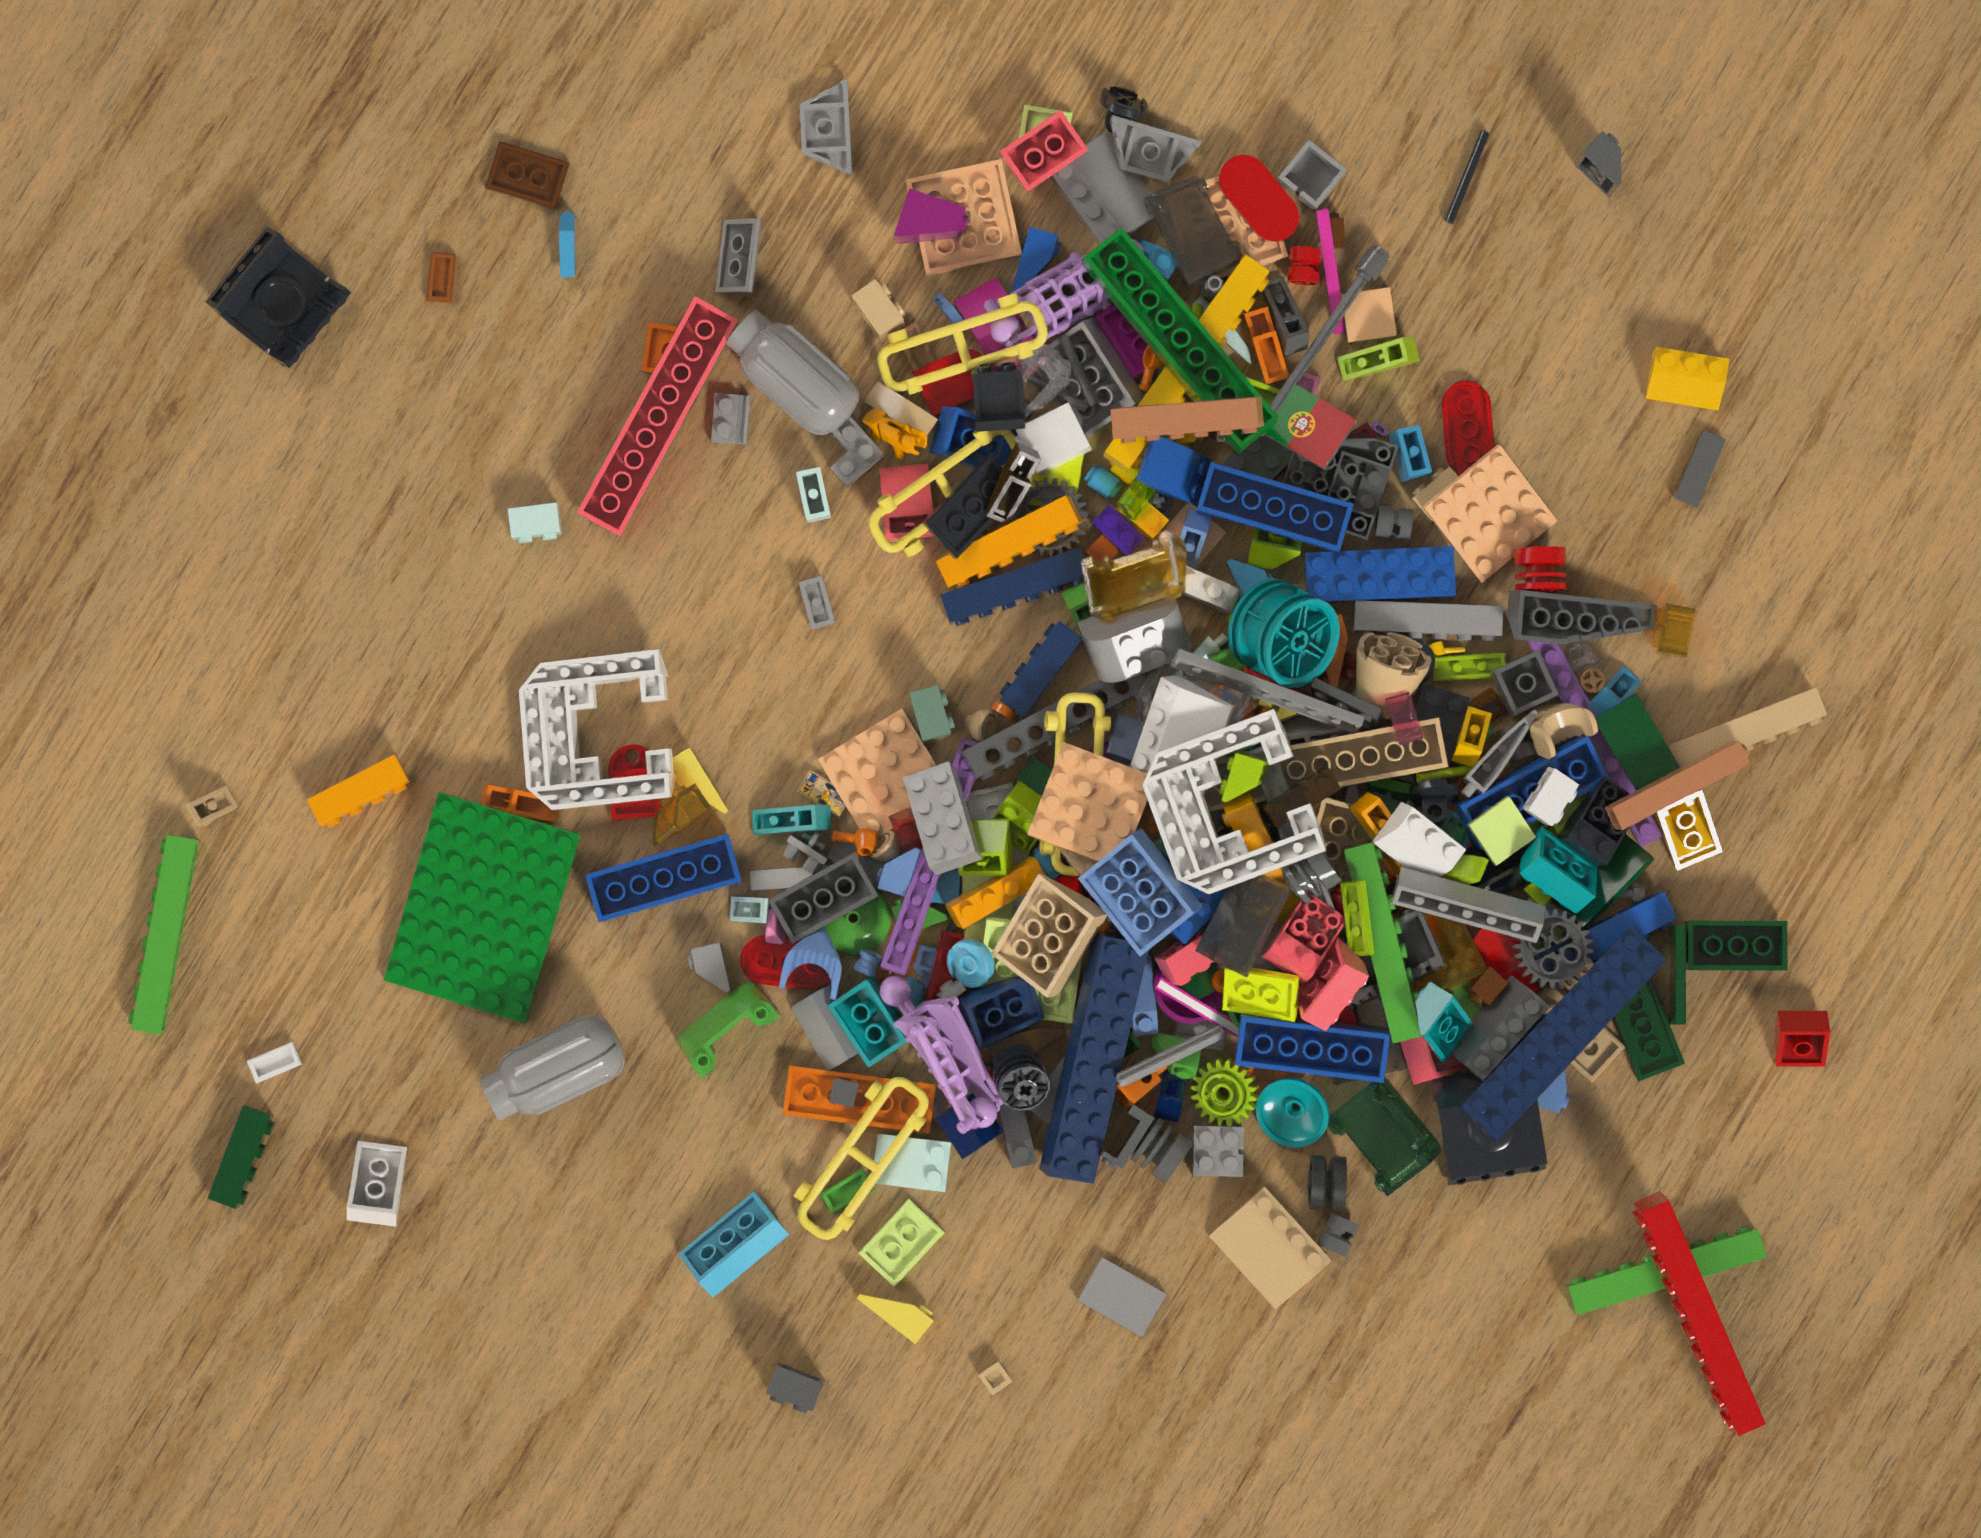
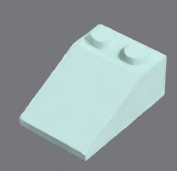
(917, 1163)

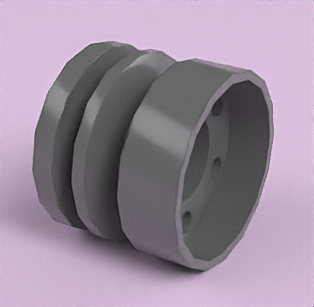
(1309, 872)
(1161, 1150)

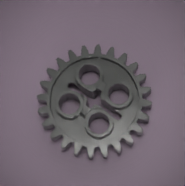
(1046, 494)
(1563, 969)

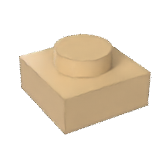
(995, 1378)

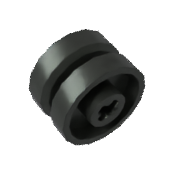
(1327, 1182)

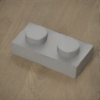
(816, 602)

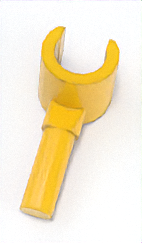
(1439, 650)

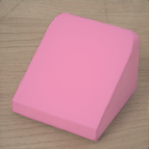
(774, 930)

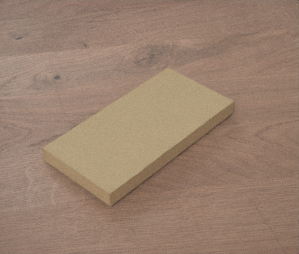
(1598, 1052)

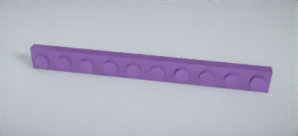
(1572, 692)
(920, 890)

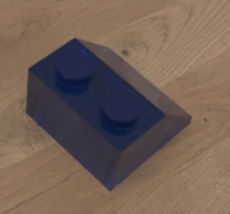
(972, 1139)

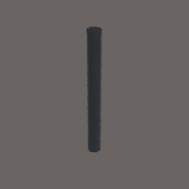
(1466, 177)

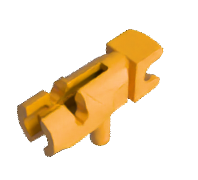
(894, 432)

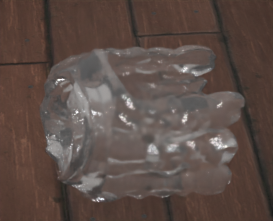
(1056, 368)

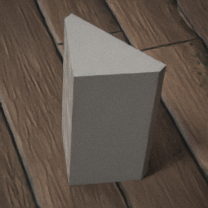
(738, 257)
(823, 1028)

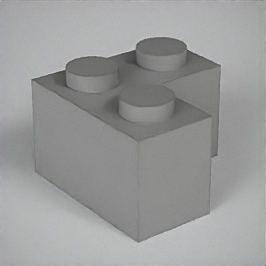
(860, 454)

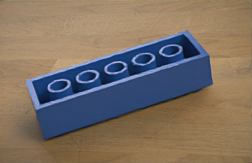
(1275, 507)
(1381, 574)
(1573, 758)
(663, 878)
(1301, 1047)

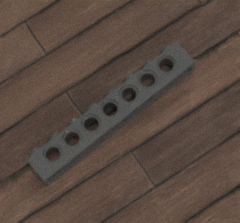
(975, 755)

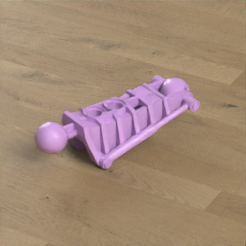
(1067, 274)
(949, 1051)

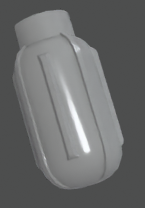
(794, 373)
(554, 1068)

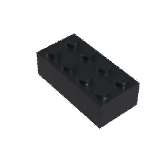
(1449, 708)

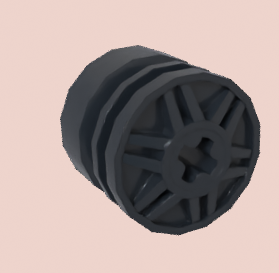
(1020, 1077)

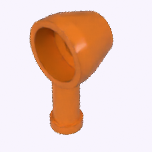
(1150, 363)
(864, 839)

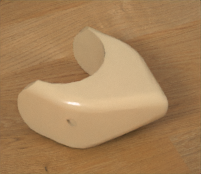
(1556, 723)

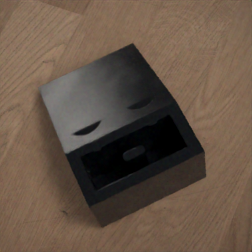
(1589, 826)

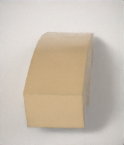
(900, 408)

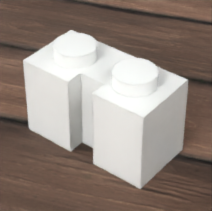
(1551, 797)

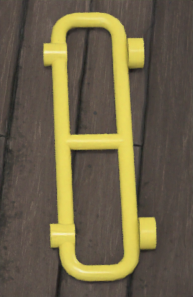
(1008, 306)
(910, 542)
(1057, 722)
(808, 1193)

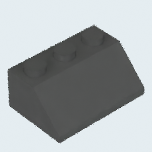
(1602, 163)

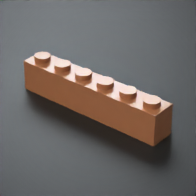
(1187, 417)

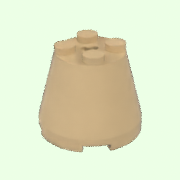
(1388, 668)

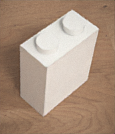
(1055, 437)

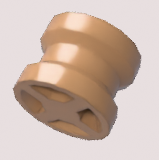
(1596, 679)

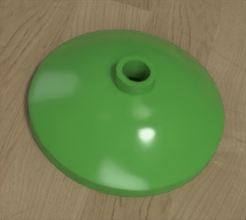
(867, 932)

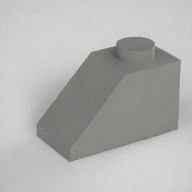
(710, 965)

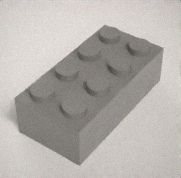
(942, 818)

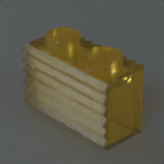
(1674, 630)

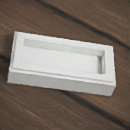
(274, 1062)

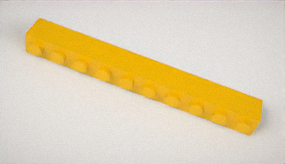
(1217, 319)

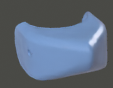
(815, 949)

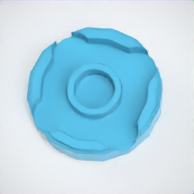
(970, 963)

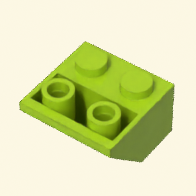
(1245, 774)
(1020, 810)
(995, 847)

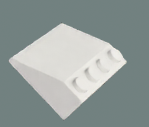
(1177, 716)

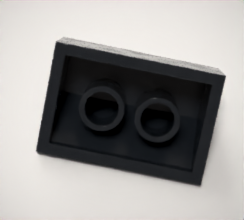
(1502, 877)

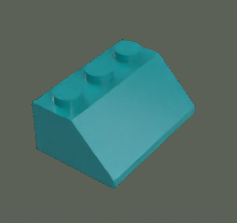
(1559, 871)
(1441, 1020)
(868, 1021)

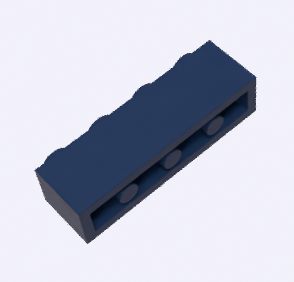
(1041, 669)

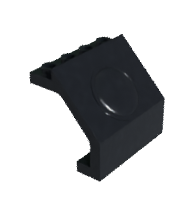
(277, 298)
(1470, 1151)

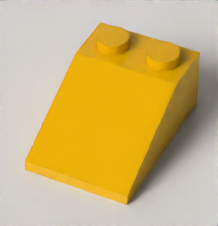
(1688, 830)

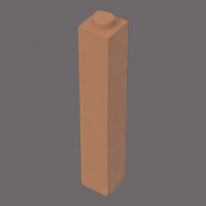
(1677, 785)

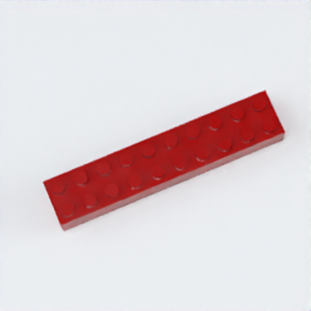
(1699, 1314)

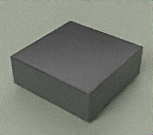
(843, 1092)

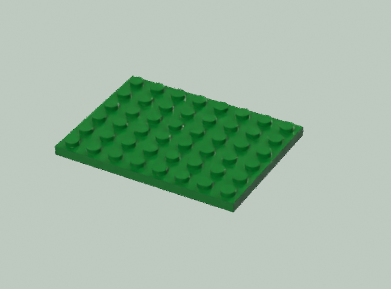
(482, 907)

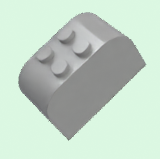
(1135, 640)

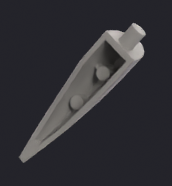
(1496, 758)

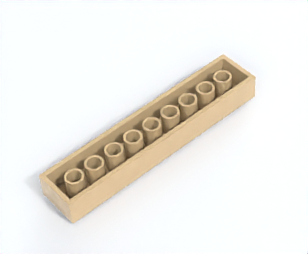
(1352, 759)

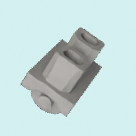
(795, 847)

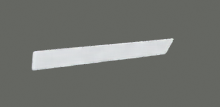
(778, 878)

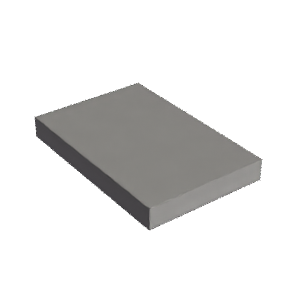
(1122, 1297)

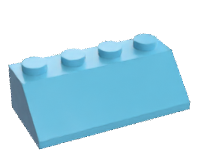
(733, 1244)

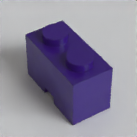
(1118, 531)

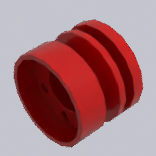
(1540, 568)

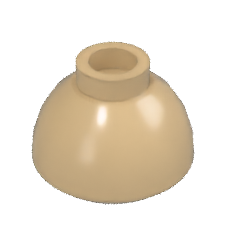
(981, 724)
(887, 848)

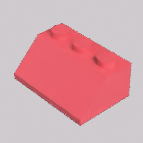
(1043, 151)
(1331, 986)
(1424, 1063)

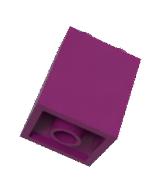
(929, 219)

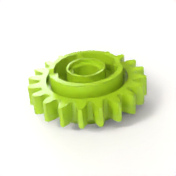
(1210, 1096)

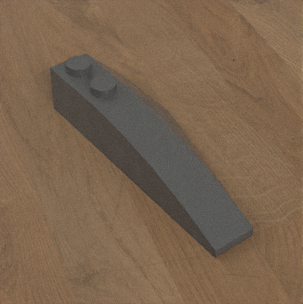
(1574, 618)

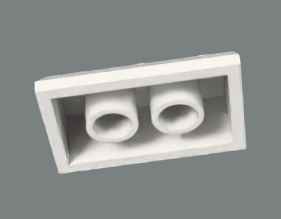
(1418, 842)

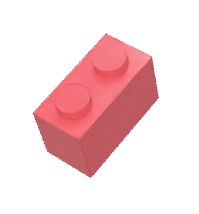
(1182, 961)

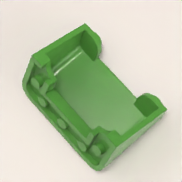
(742, 1002)

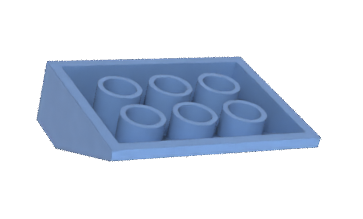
(1140, 892)

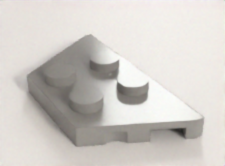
(827, 128)
(1149, 149)

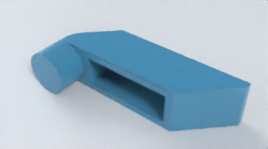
(567, 244)

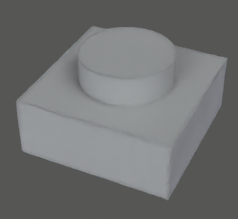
(951, 989)

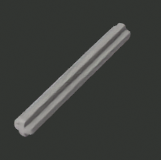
(1170, 1055)

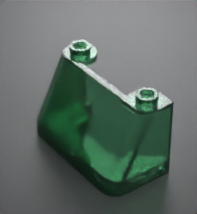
(1386, 1134)

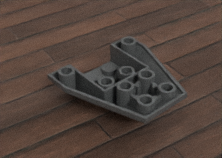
(1353, 475)

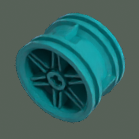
(1283, 633)

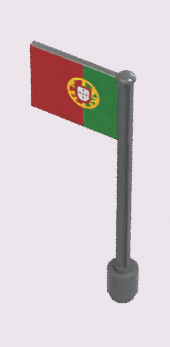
(1305, 421)

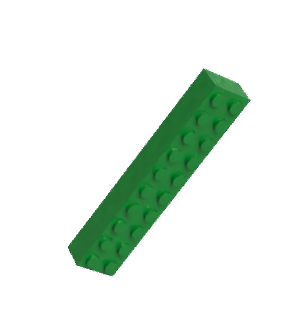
(1171, 328)

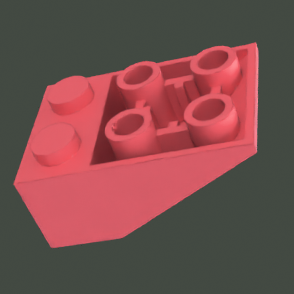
(912, 510)
(1297, 945)

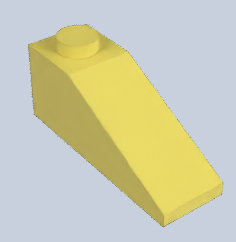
(690, 772)
(903, 1316)

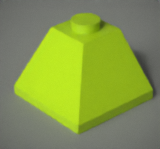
(1271, 550)

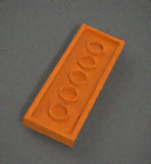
(810, 1091)

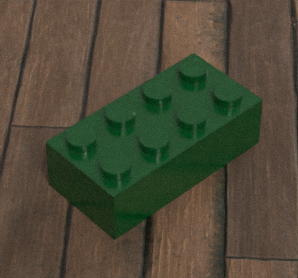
(1736, 945)

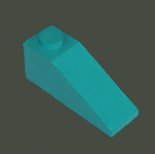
(791, 819)

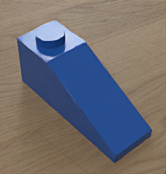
(1036, 256)

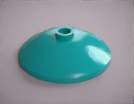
(1284, 1121)

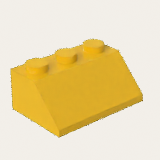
(1687, 378)

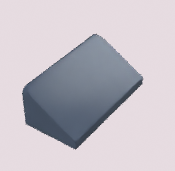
(1124, 738)

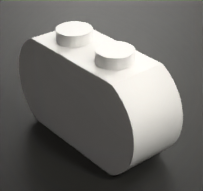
(1210, 591)

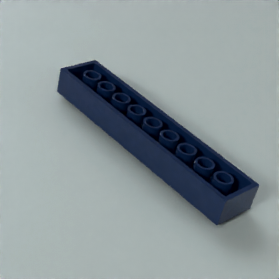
(1563, 1034)
(1093, 1059)

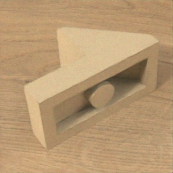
(211, 806)

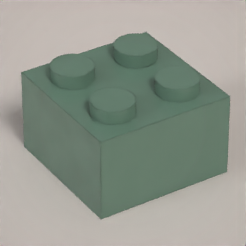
(930, 713)

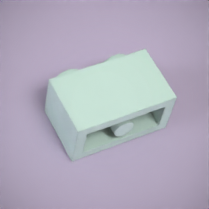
(813, 495)
(534, 522)

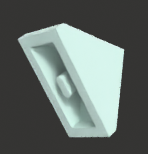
(749, 909)

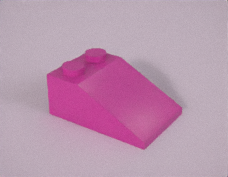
(972, 305)

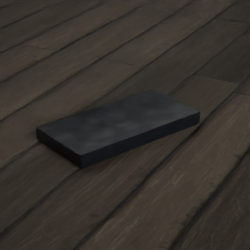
(963, 513)

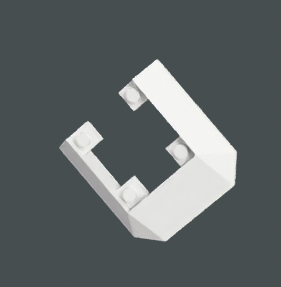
(551, 731)
(1185, 823)

